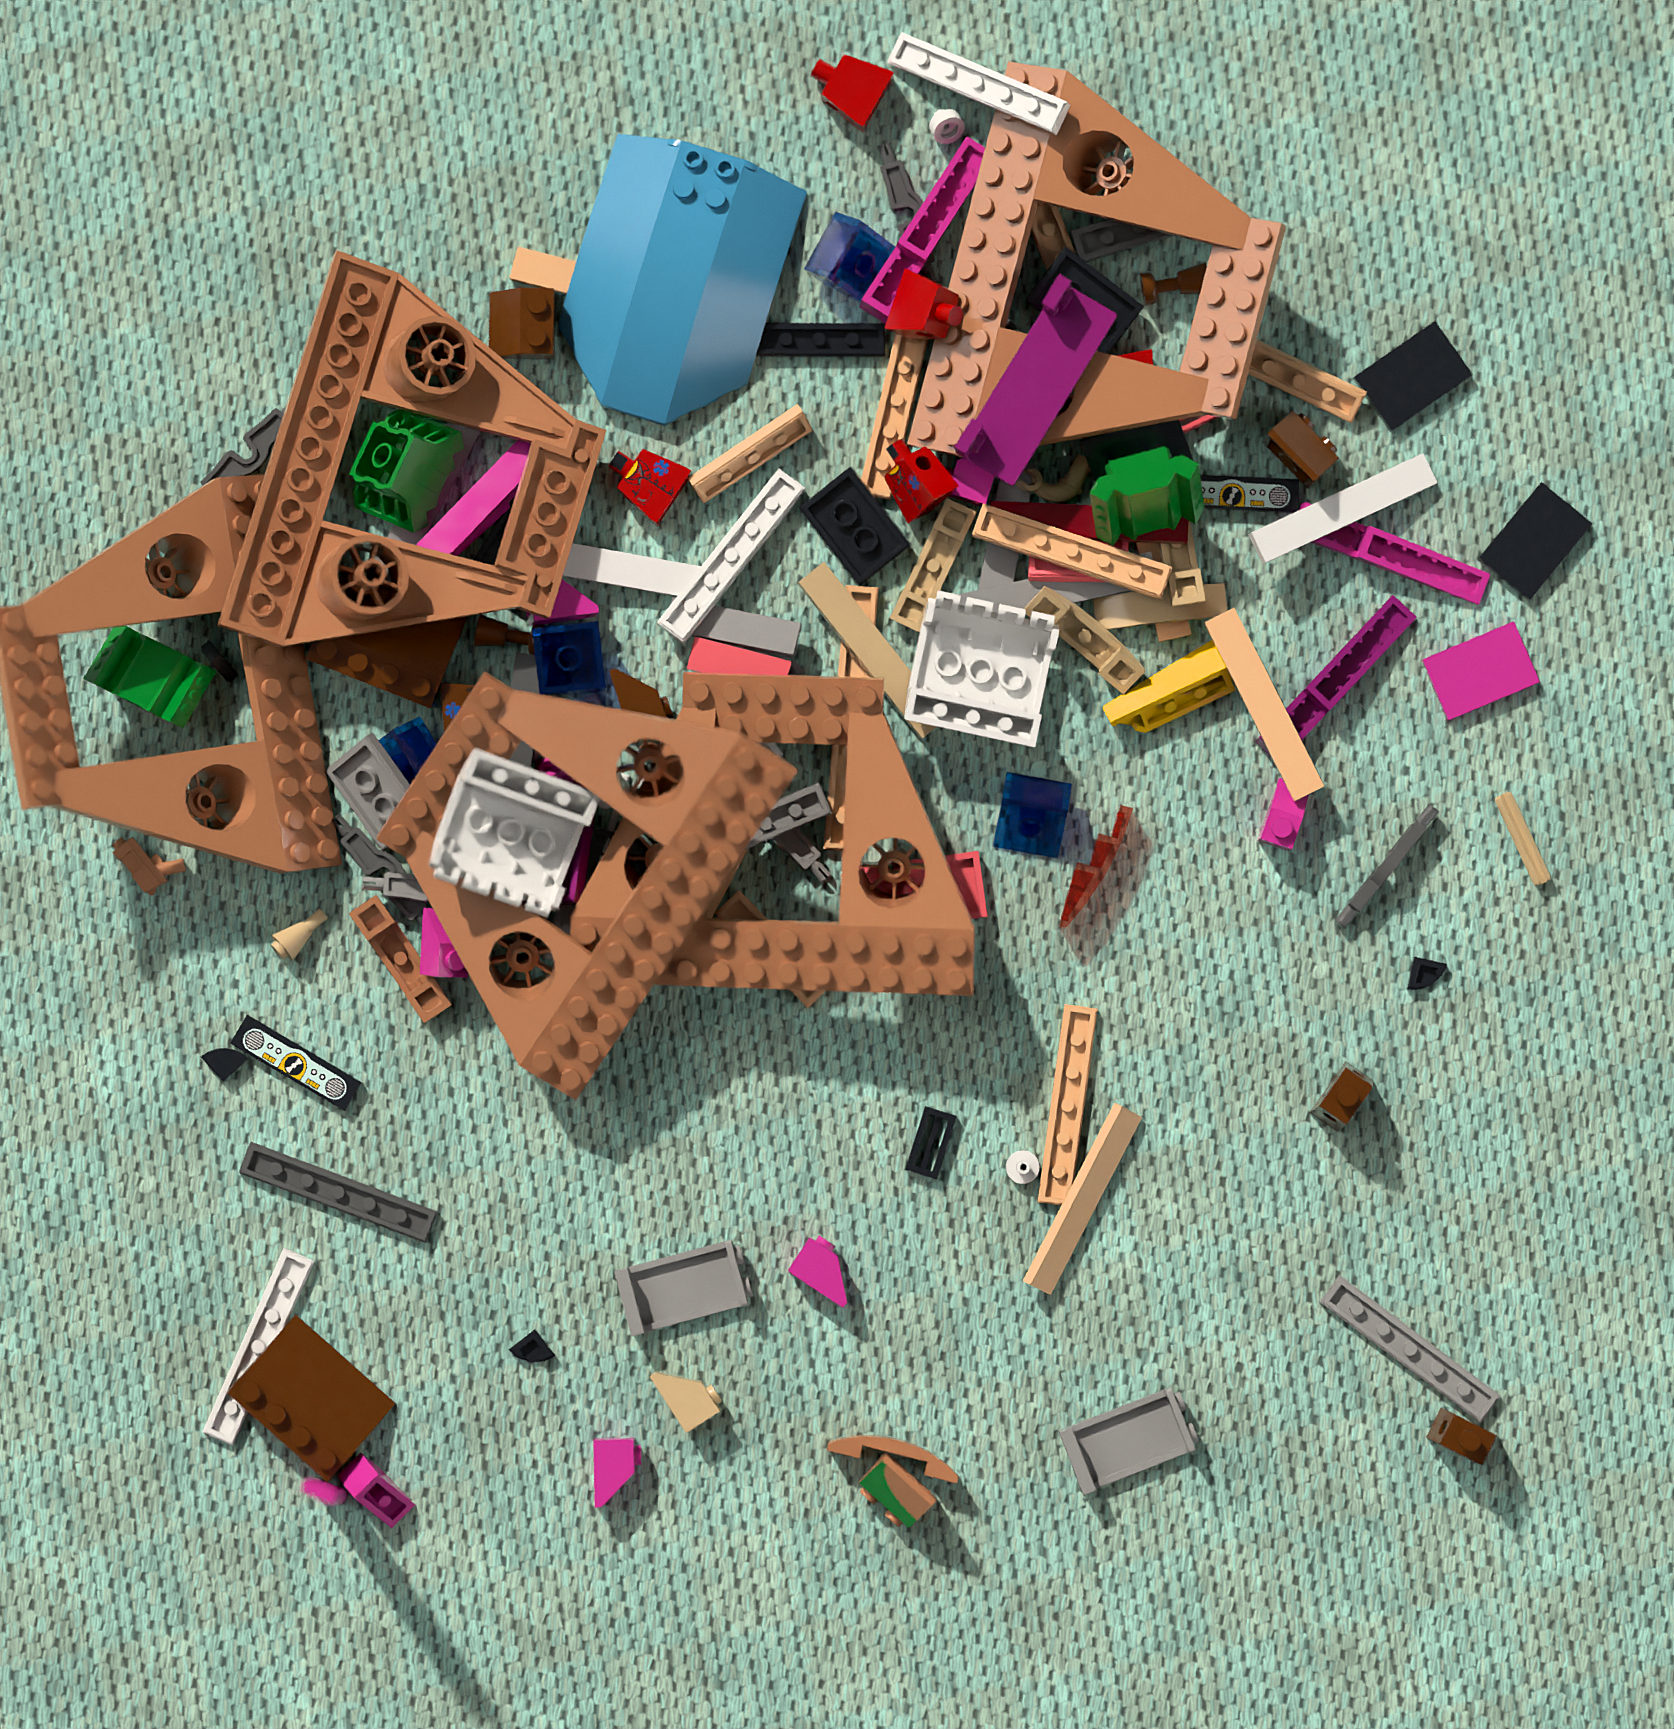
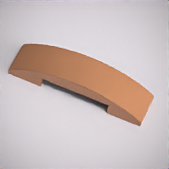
(400, 958)
(853, 1445)

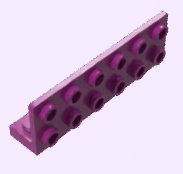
(1036, 382)

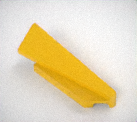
(1173, 691)

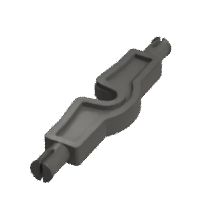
(901, 195)
(259, 440)
(372, 860)
(1386, 868)

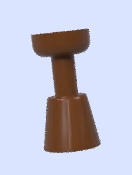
(1187, 282)
(496, 633)

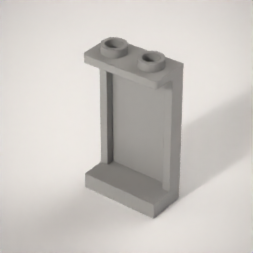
(683, 1287)
(1128, 1439)

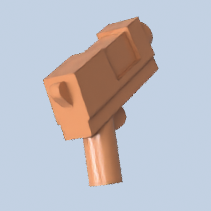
(146, 871)

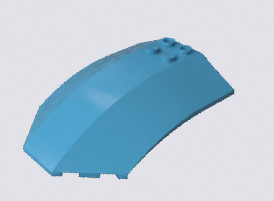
(676, 275)

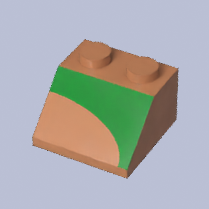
(896, 1490)

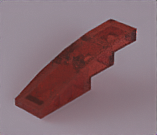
(1088, 877)

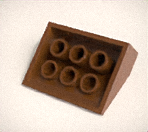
(397, 660)
(311, 1398)

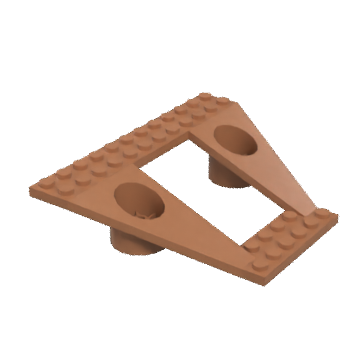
(1161, 195)
(354, 351)
(262, 795)
(704, 819)
(882, 939)

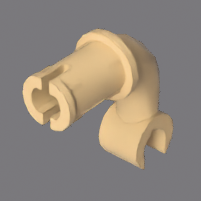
(1065, 488)

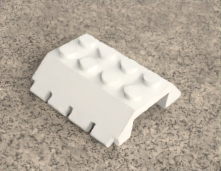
(981, 669)
(511, 832)

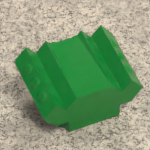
(404, 468)
(1146, 494)
(149, 675)

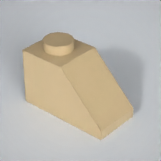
(687, 1399)

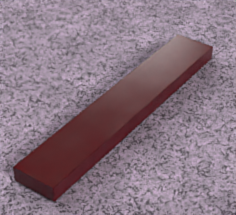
(1080, 521)

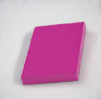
(1480, 671)

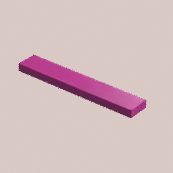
(324, 1491)

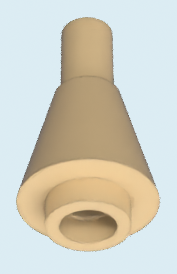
(292, 939)

